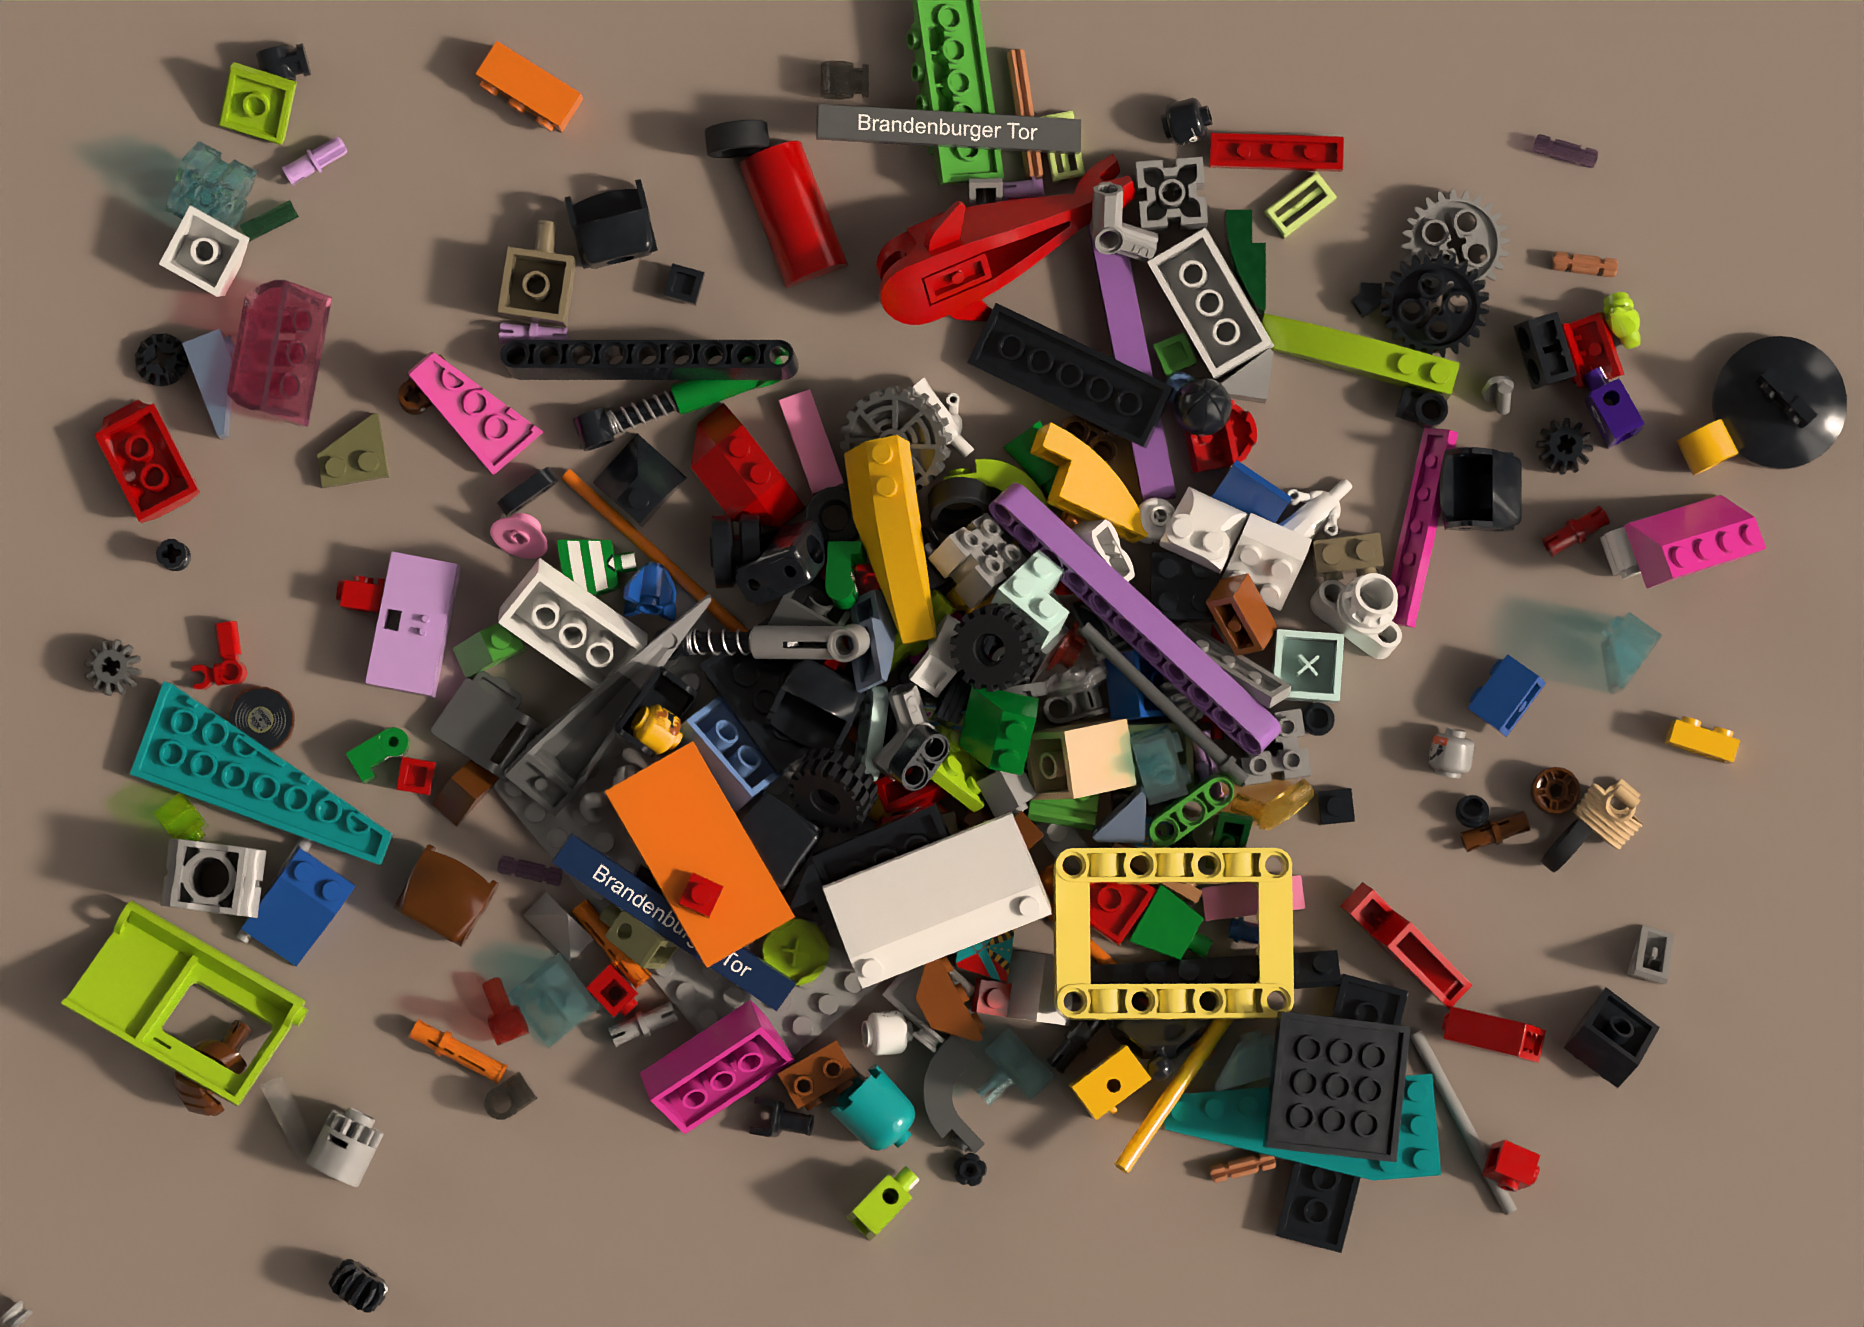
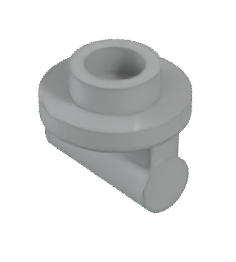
(1499, 390)

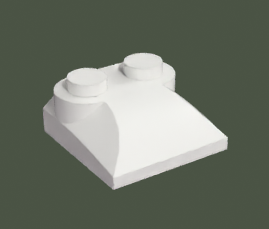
(1203, 530)

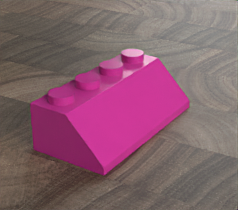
(1692, 539)
(716, 1067)

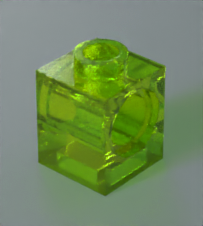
(182, 819)

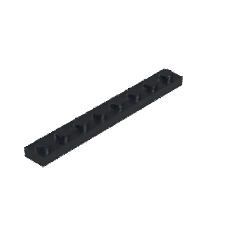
(1310, 971)

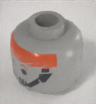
(1451, 753)

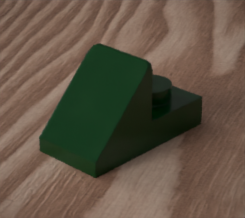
(1229, 831)

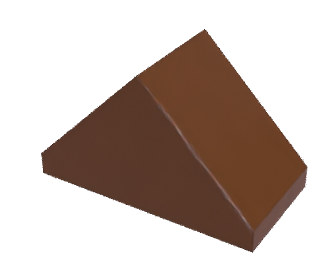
(464, 791)

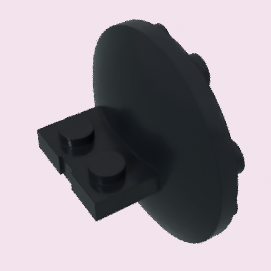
(1780, 402)

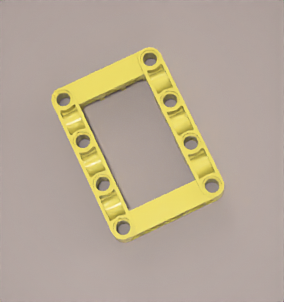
(1172, 1001)

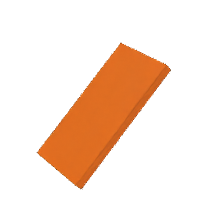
(688, 827)

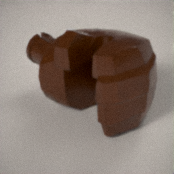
(199, 1099)

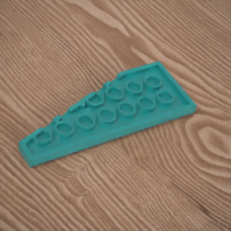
(1240, 1119)

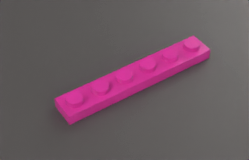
(1419, 525)

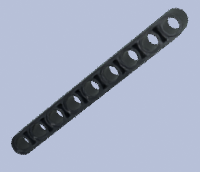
(662, 368)

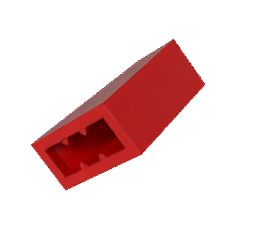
(1493, 1034)

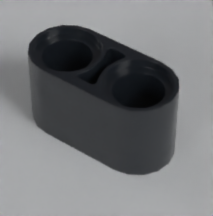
(923, 760)

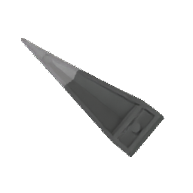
(569, 749)

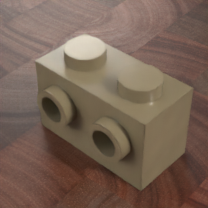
(1347, 555)

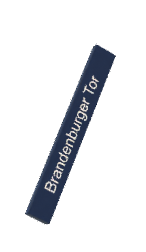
(653, 910)

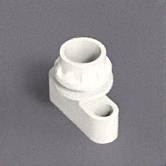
(1361, 612)

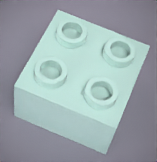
(1309, 664)

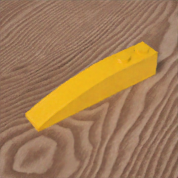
(891, 531)

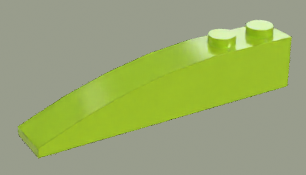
(1361, 355)

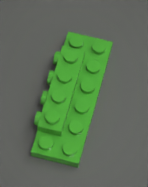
(953, 78)

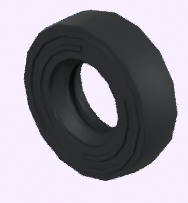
(1566, 845)

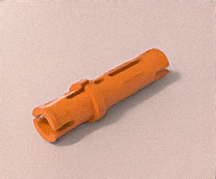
(589, 918)
(458, 1051)

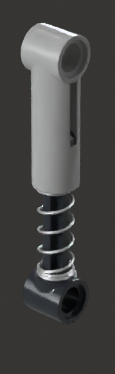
(777, 642)

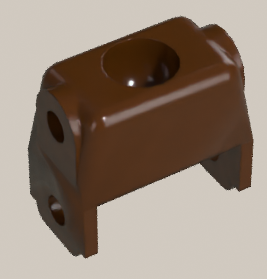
(445, 896)

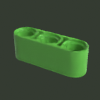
(1181, 822)

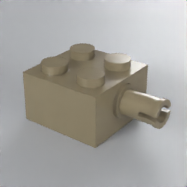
(538, 281)

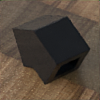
(1368, 298)

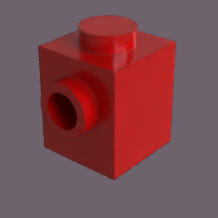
(1511, 1166)

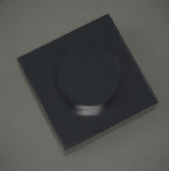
(684, 284)
(1336, 806)

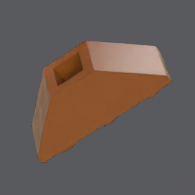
(944, 1002)

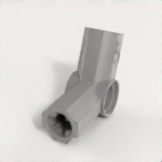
(1124, 238)
(908, 714)

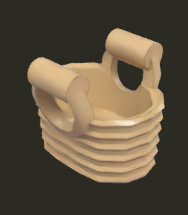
(1607, 822)

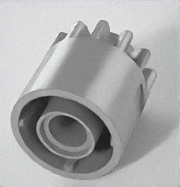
(345, 1146)

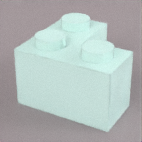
(1030, 591)

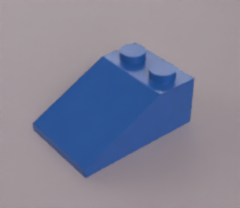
(298, 906)

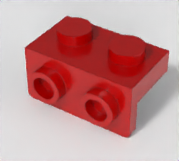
(1592, 348)

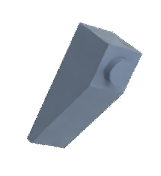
(211, 363)

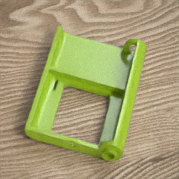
(146, 974)

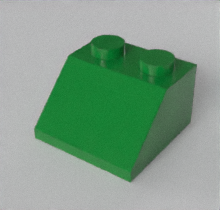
(999, 728)

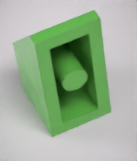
(487, 649)

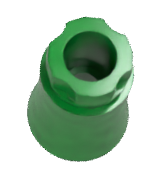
(1038, 469)

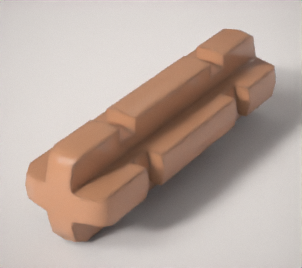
(1585, 264)
(1241, 1167)

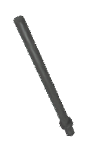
(1225, 763)

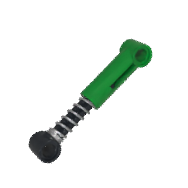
(599, 428)

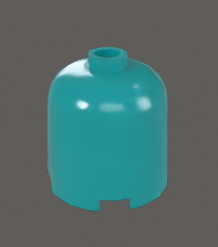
(875, 1111)

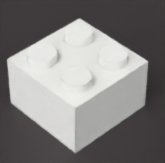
(1270, 557)

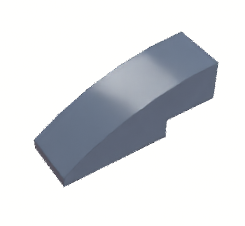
(875, 664)

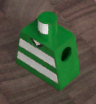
(594, 564)

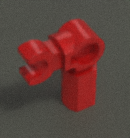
(229, 671)

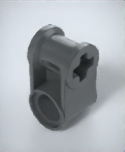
(1077, 707)

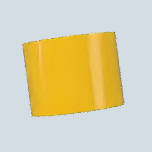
(1707, 447)

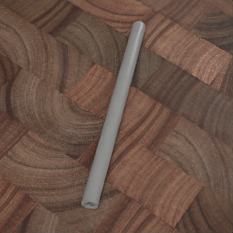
(1459, 1116)

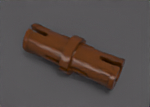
(1495, 831)

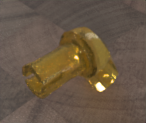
(1278, 810)

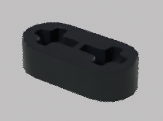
(527, 491)

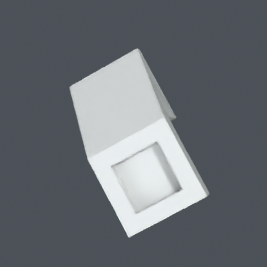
(936, 666)

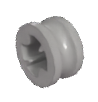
(928, 1037)
(16, 1315)

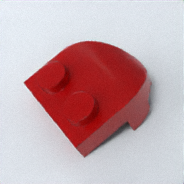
(1225, 446)

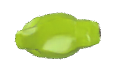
(1622, 319)

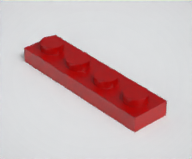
(1276, 152)

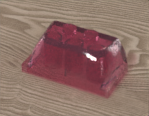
(279, 350)

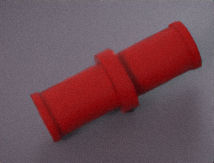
(1575, 531)

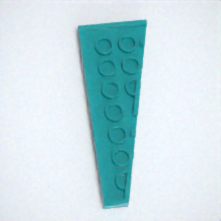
(218, 763)

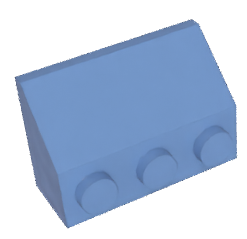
(728, 753)

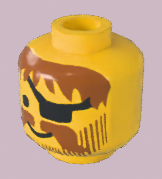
(657, 728)

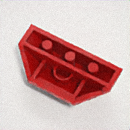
(740, 471)

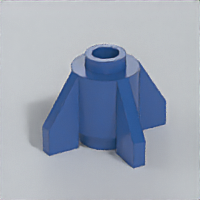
(651, 592)

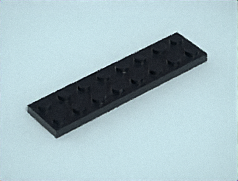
(1320, 1199)

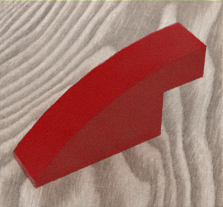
(1406, 945)

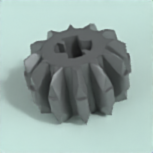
(108, 679)

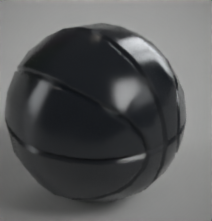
(1202, 406)

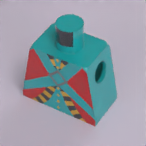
(989, 957)

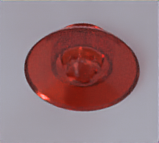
(1068, 650)

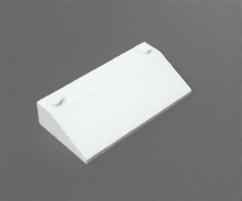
(937, 900)

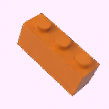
(528, 87)

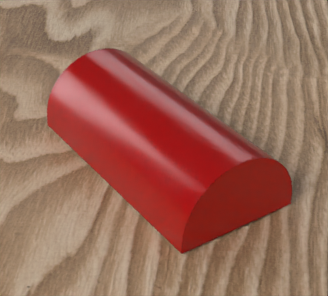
(792, 213)

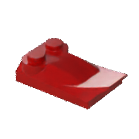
(146, 461)

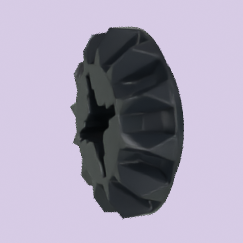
(175, 366)

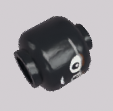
(1186, 121)

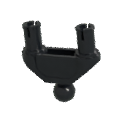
(1158, 1040)

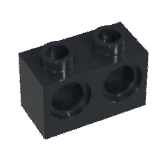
(1545, 350)

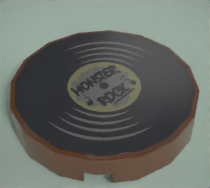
(263, 716)

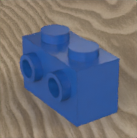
(1506, 694)

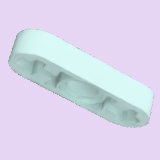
(871, 728)

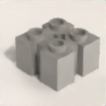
(1185, 180)
(977, 560)
(1290, 760)

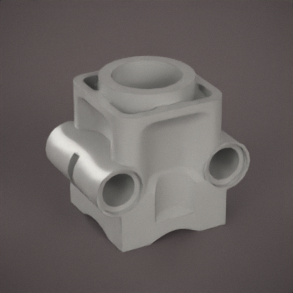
(185, 867)

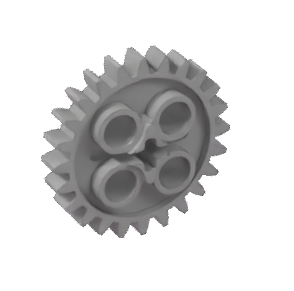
(1484, 234)

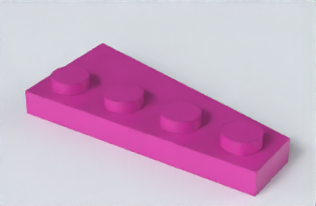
(479, 418)

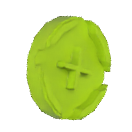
(797, 950)

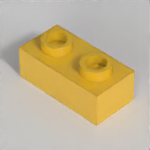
(1701, 741)

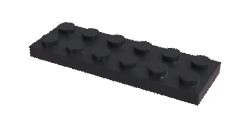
(1071, 375)

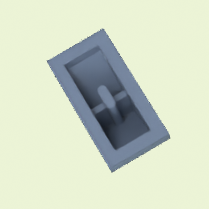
(1125, 822)

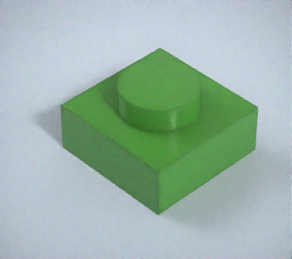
(1174, 354)

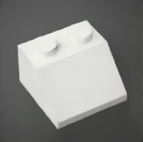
(205, 252)

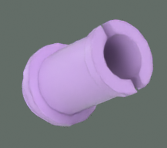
(1023, 189)

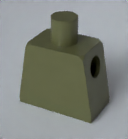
(636, 939)

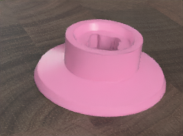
(519, 536)

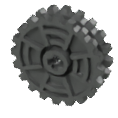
(903, 415)

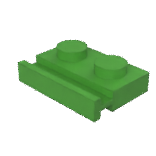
(1066, 812)

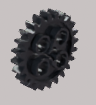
(1459, 319)

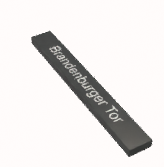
(948, 129)

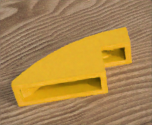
(1086, 483)

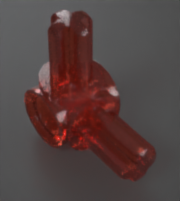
(506, 1020)

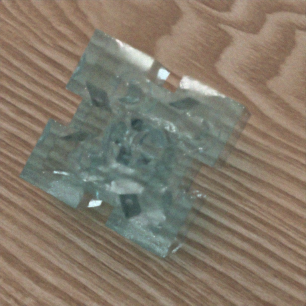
(211, 186)

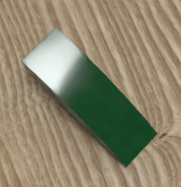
(1246, 257)

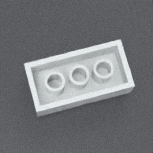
(1210, 303)
(570, 625)

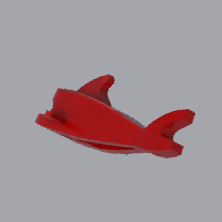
(976, 250)

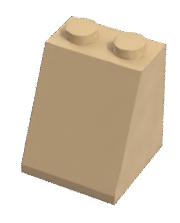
(1080, 760)

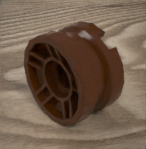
(1568, 795)

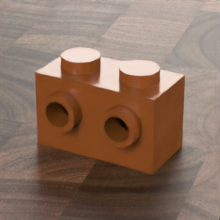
(1241, 614)
(818, 1075)

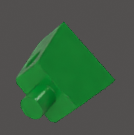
(1170, 927)

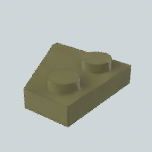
(355, 456)

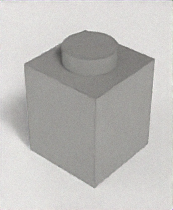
(1006, 792)

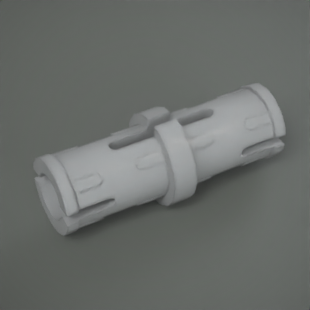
(643, 1024)

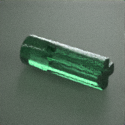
(269, 221)

